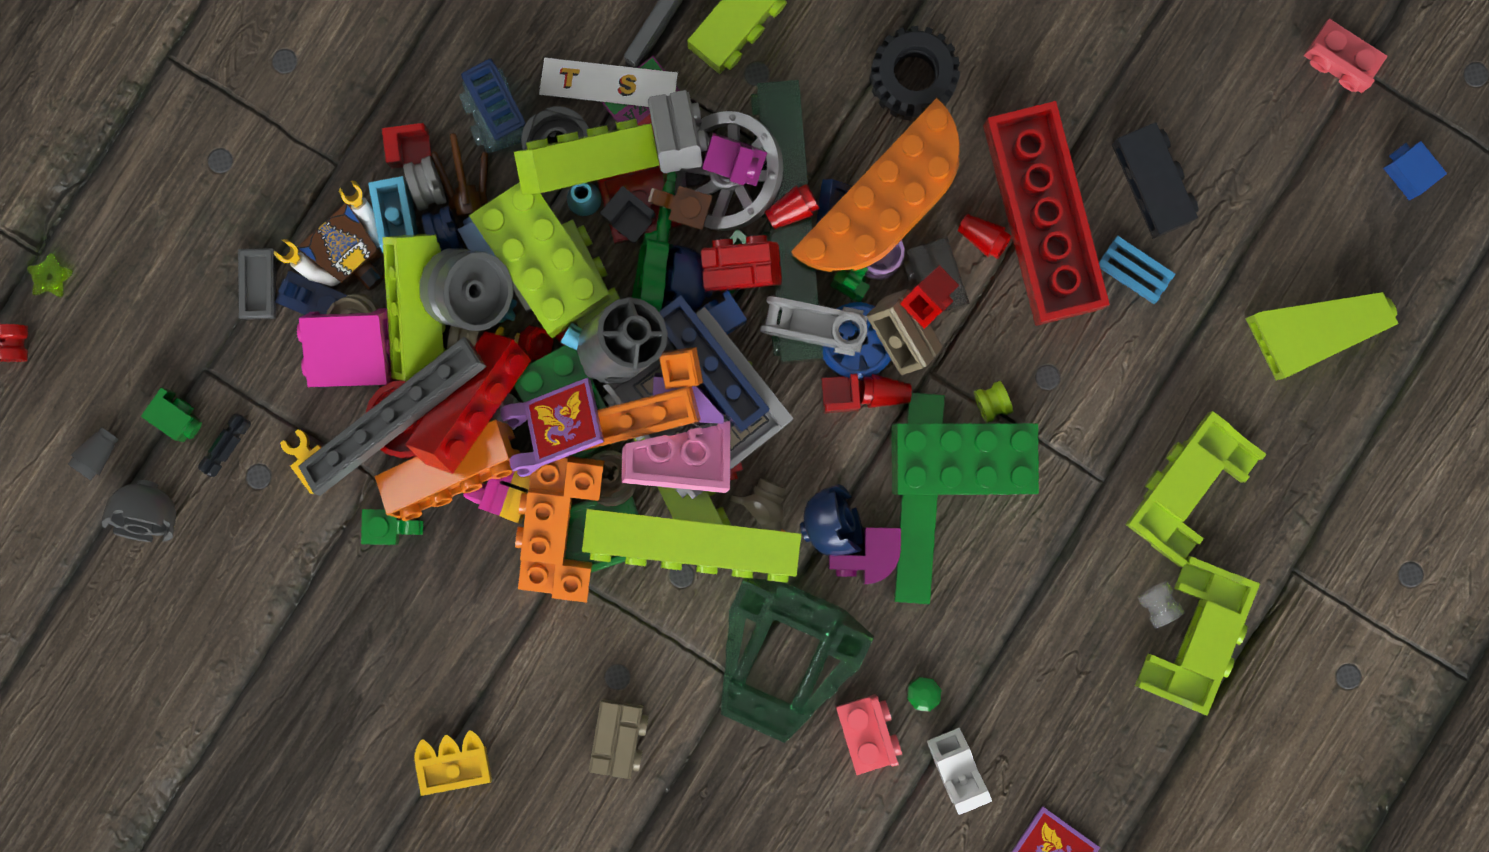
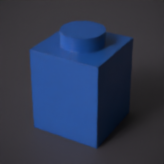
(1414, 169)

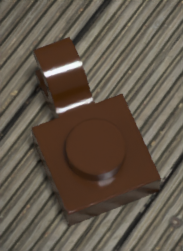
(686, 208)

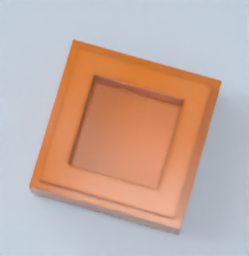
(681, 368)

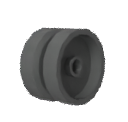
(466, 289)

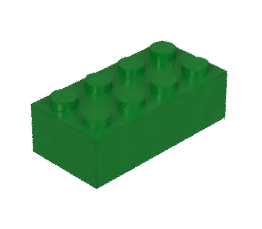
(965, 459)

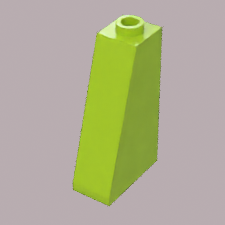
(1312, 332)

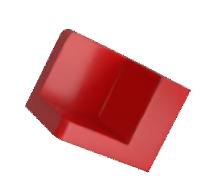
(406, 144)
(840, 394)

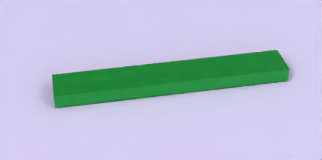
(918, 518)

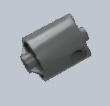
(622, 341)

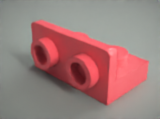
(1345, 57)
(867, 734)

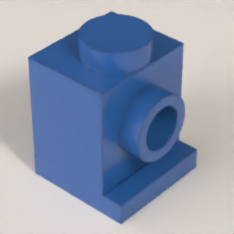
(726, 313)

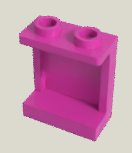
(345, 349)

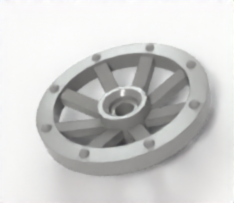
(771, 177)

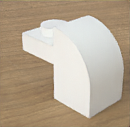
(959, 771)

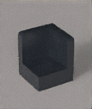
(628, 215)

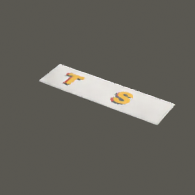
(604, 82)

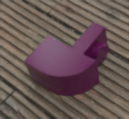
(734, 160)
(879, 556)

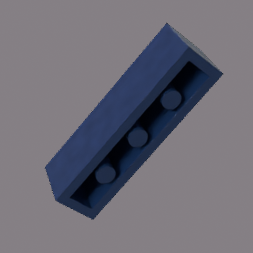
(719, 373)

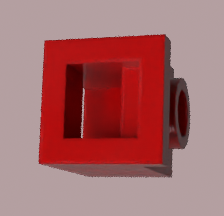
(930, 297)

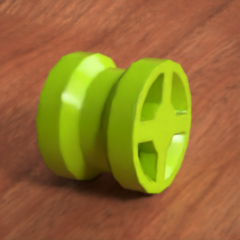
(993, 401)

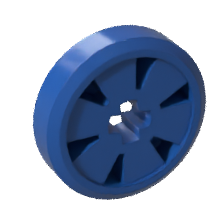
(869, 361)

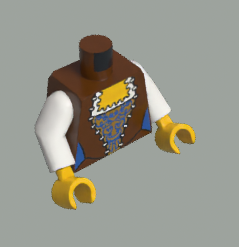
(340, 247)

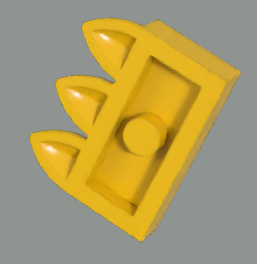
(452, 767)

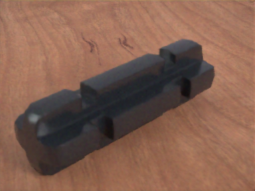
(224, 445)

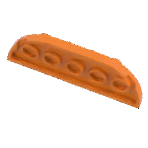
(887, 197)

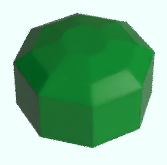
(924, 694)

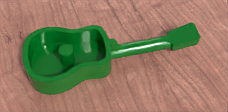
(653, 255)

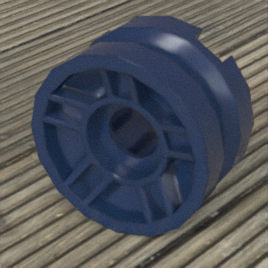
(444, 227)

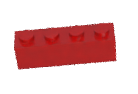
(459, 419)

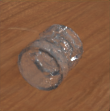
(1161, 604)

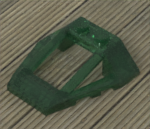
(838, 636)

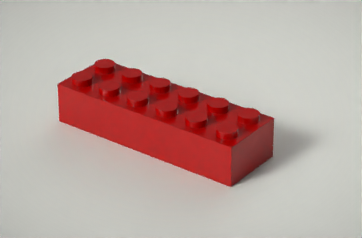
(1045, 213)

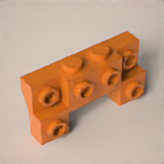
(547, 526)

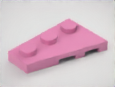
(683, 460)

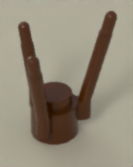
(467, 198)

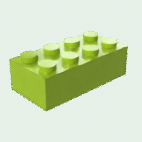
(540, 258)

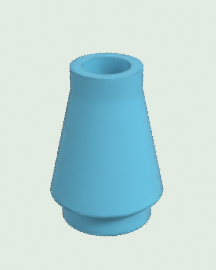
(587, 205)

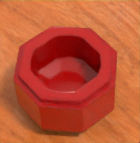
(535, 342)

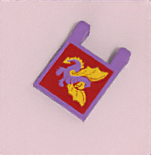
(558, 425)
(1052, 834)

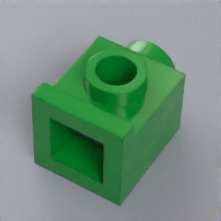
(172, 416)

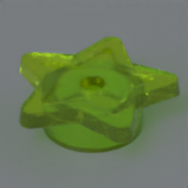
(40, 272)

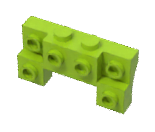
(1184, 482)
(1209, 638)

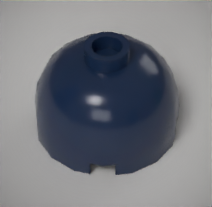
(684, 277)
(831, 523)

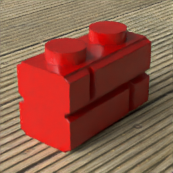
(741, 265)

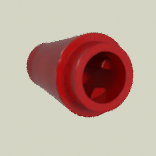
(792, 207)
(985, 235)
(883, 391)

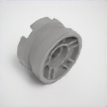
(424, 183)

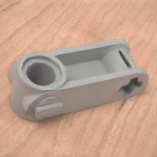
(814, 324)

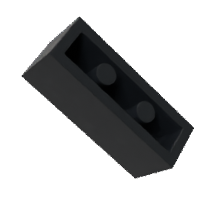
(1155, 180)

